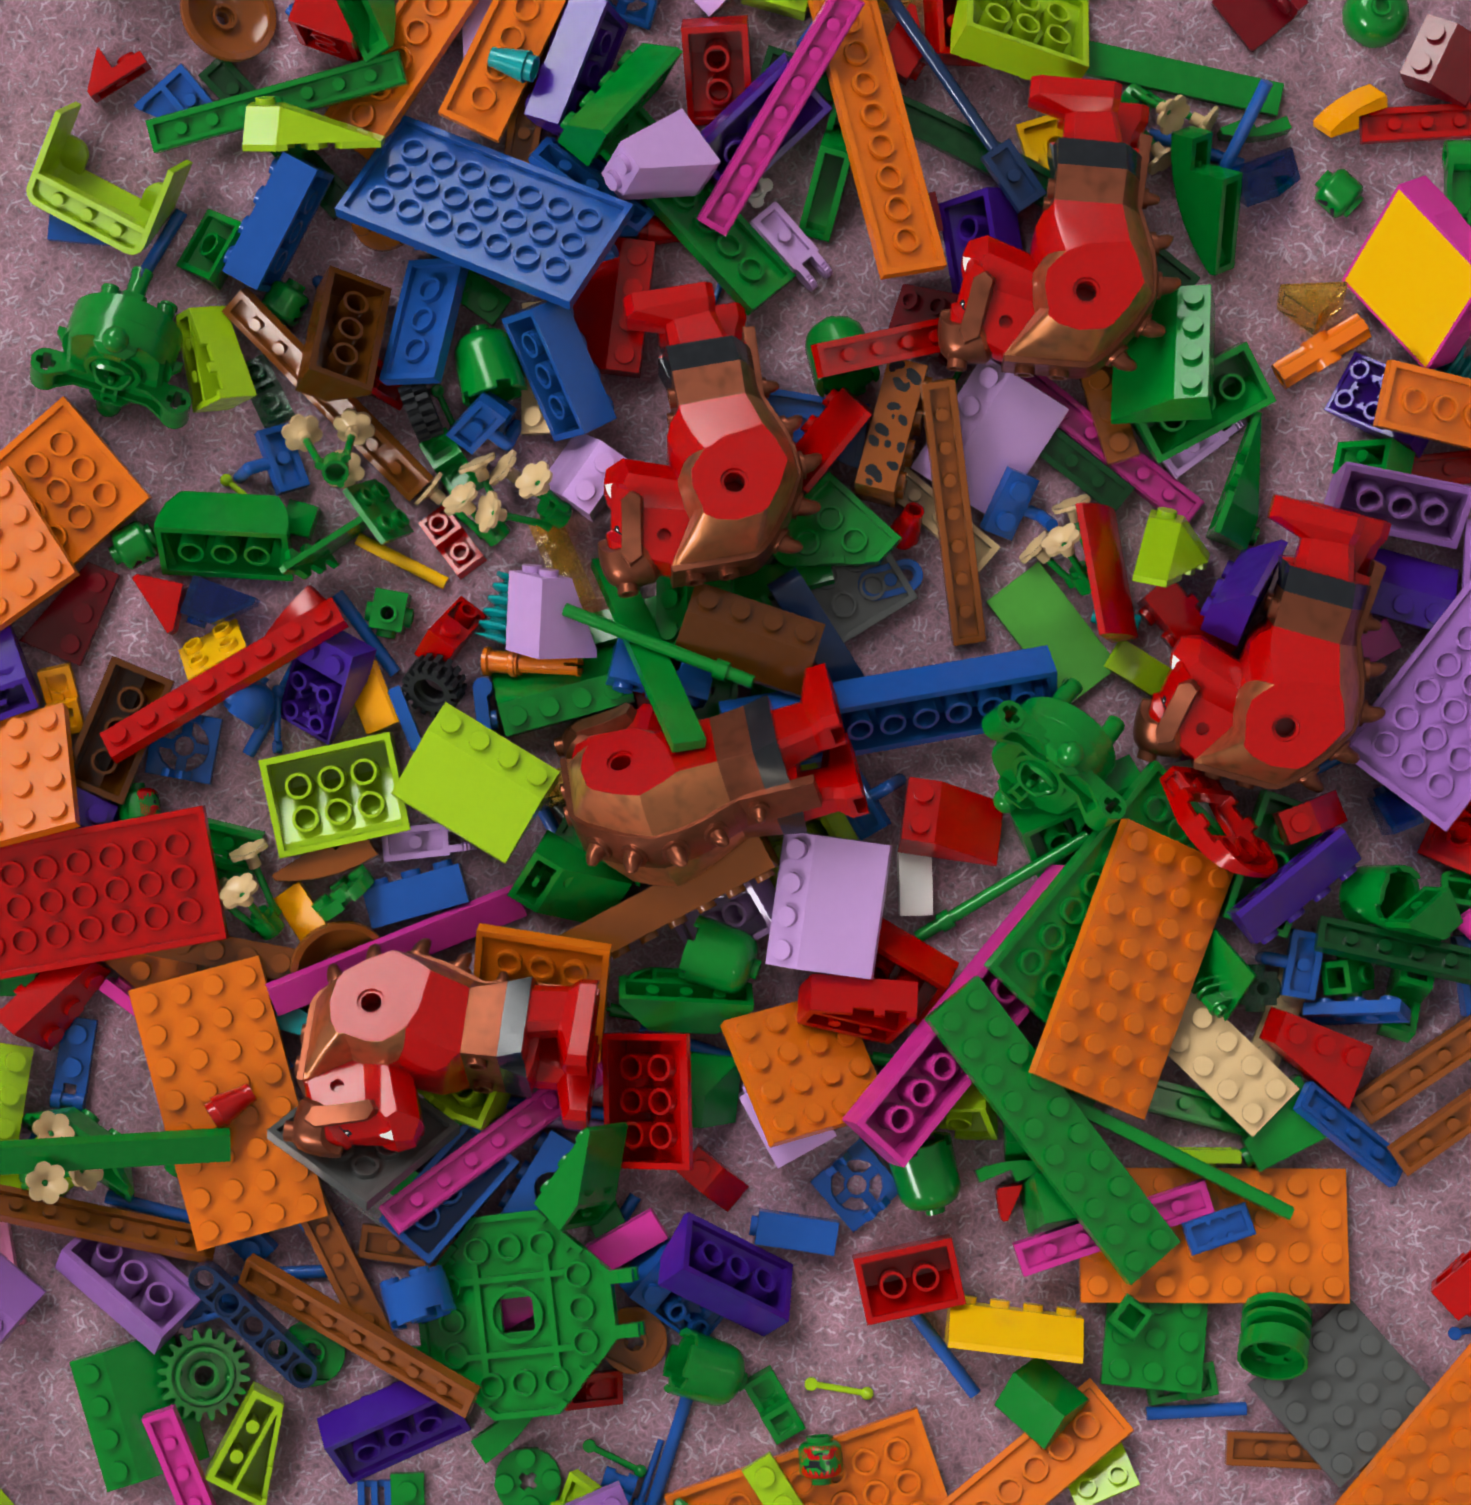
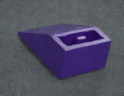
(1357, 400)
(17, 683)
(326, 685)

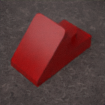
(108, 79)
(600, 1390)

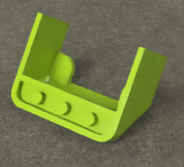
(91, 203)

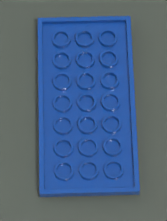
(485, 211)

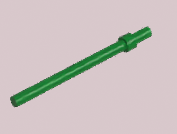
(720, 669)
(946, 919)

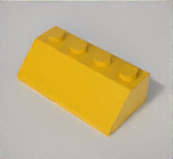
(1016, 1330)

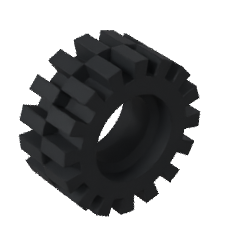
(421, 411)
(439, 672)

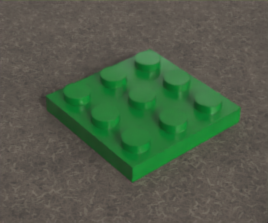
(1165, 1353)

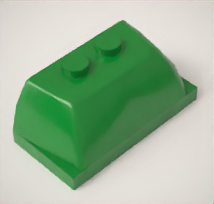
(223, 536)

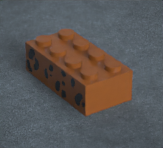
(891, 434)

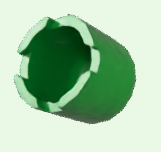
(831, 329)
(488, 363)
(1377, 893)
(720, 956)
(929, 1177)
(704, 1369)

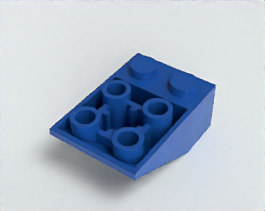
(662, 1303)

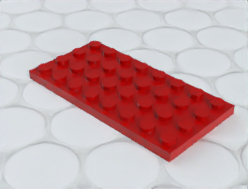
(109, 892)

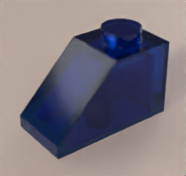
(1267, 176)
(214, 603)
(1392, 812)

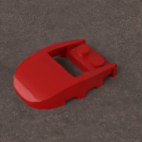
(1240, 848)

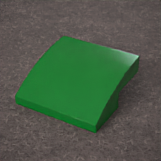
(227, 838)

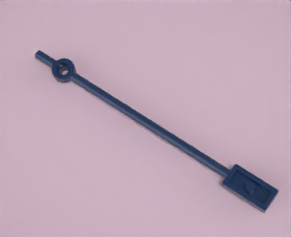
(1002, 159)

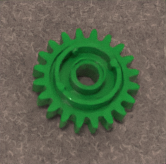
(214, 1392)

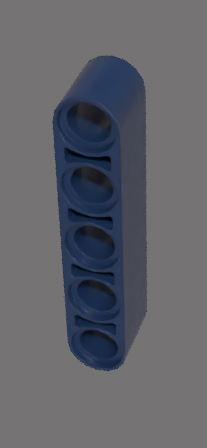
(796, 597)
(260, 1340)

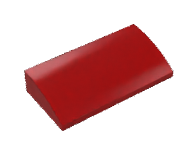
(1106, 572)

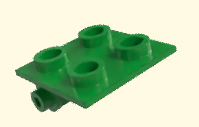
(1222, 977)

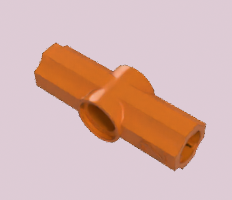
(1321, 351)

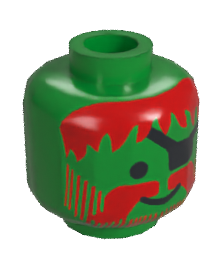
(139, 802)
(820, 1459)

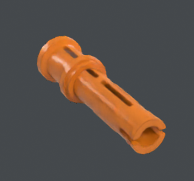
(515, 664)

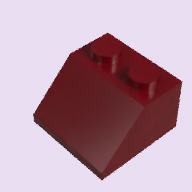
(1440, 61)

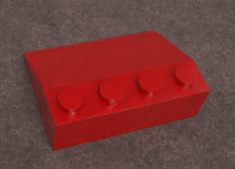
(601, 312)
(651, 1092)

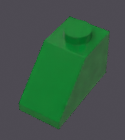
(1377, 453)
(1427, 914)

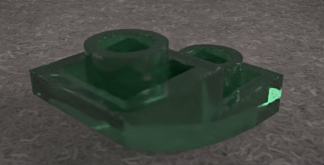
(271, 399)

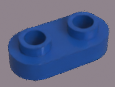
(891, 579)

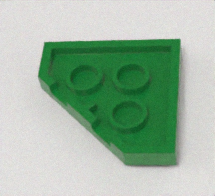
(840, 532)

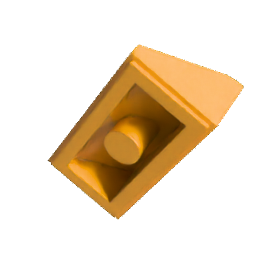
(375, 704)
(297, 910)

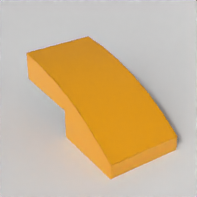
(1344, 113)
(60, 687)

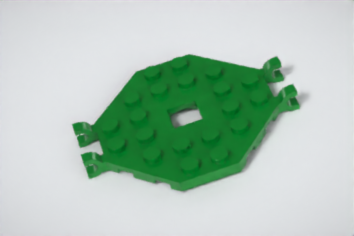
(572, 1310)

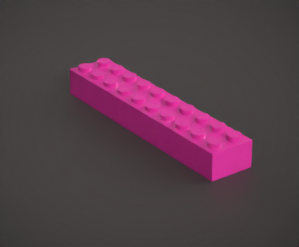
(923, 1076)

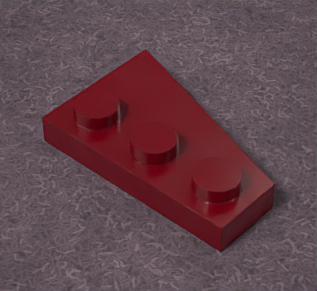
(74, 616)

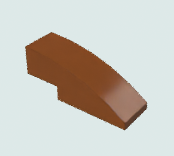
(328, 862)

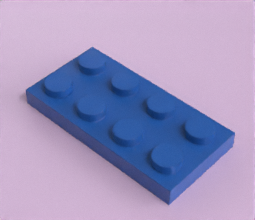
(424, 322)

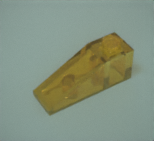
(560, 554)

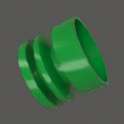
(1275, 1336)

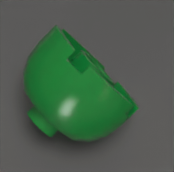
(1375, 21)

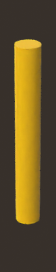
(401, 561)

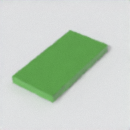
(1041, 615)

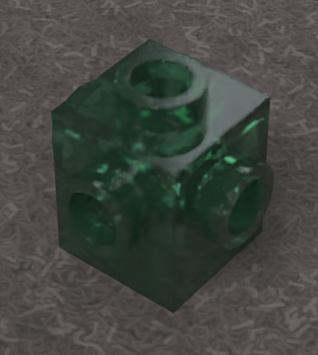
(1262, 991)

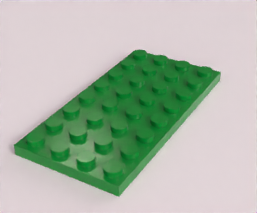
(1041, 944)

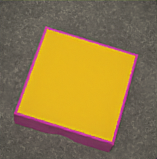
(1418, 273)

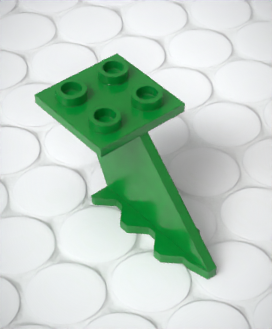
(375, 512)

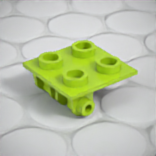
(1105, 1479)

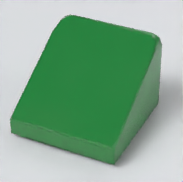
(302, 518)
(1130, 1317)

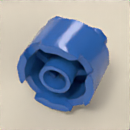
(417, 1298)

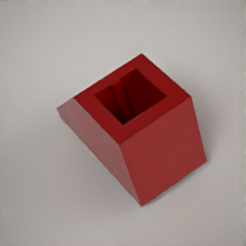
(451, 630)

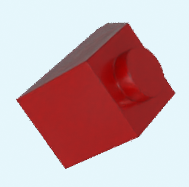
(904, 52)
(1309, 818)
(714, 1179)

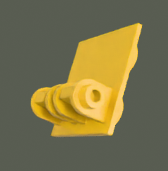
(205, 652)

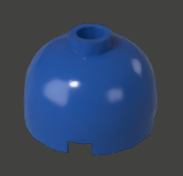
(252, 704)

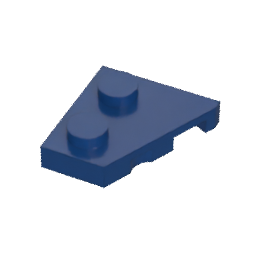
(174, 93)

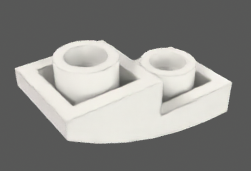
(915, 885)

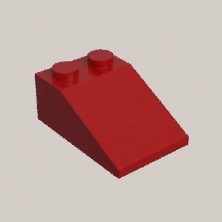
(715, 64)
(949, 823)

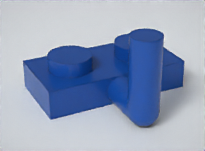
(481, 423)
(282, 464)
(1012, 503)
(877, 818)
(1300, 965)

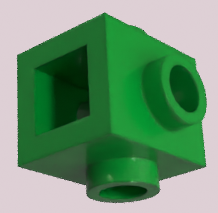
(389, 600)
(1347, 977)

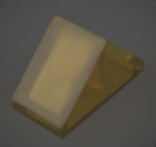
(1311, 303)

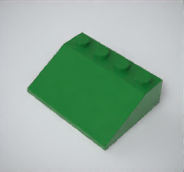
(1172, 370)
(115, 1393)

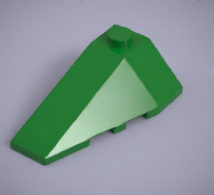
(1239, 502)

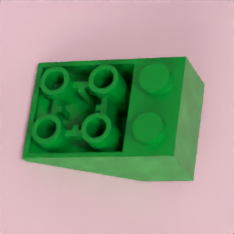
(563, 885)
(585, 1178)

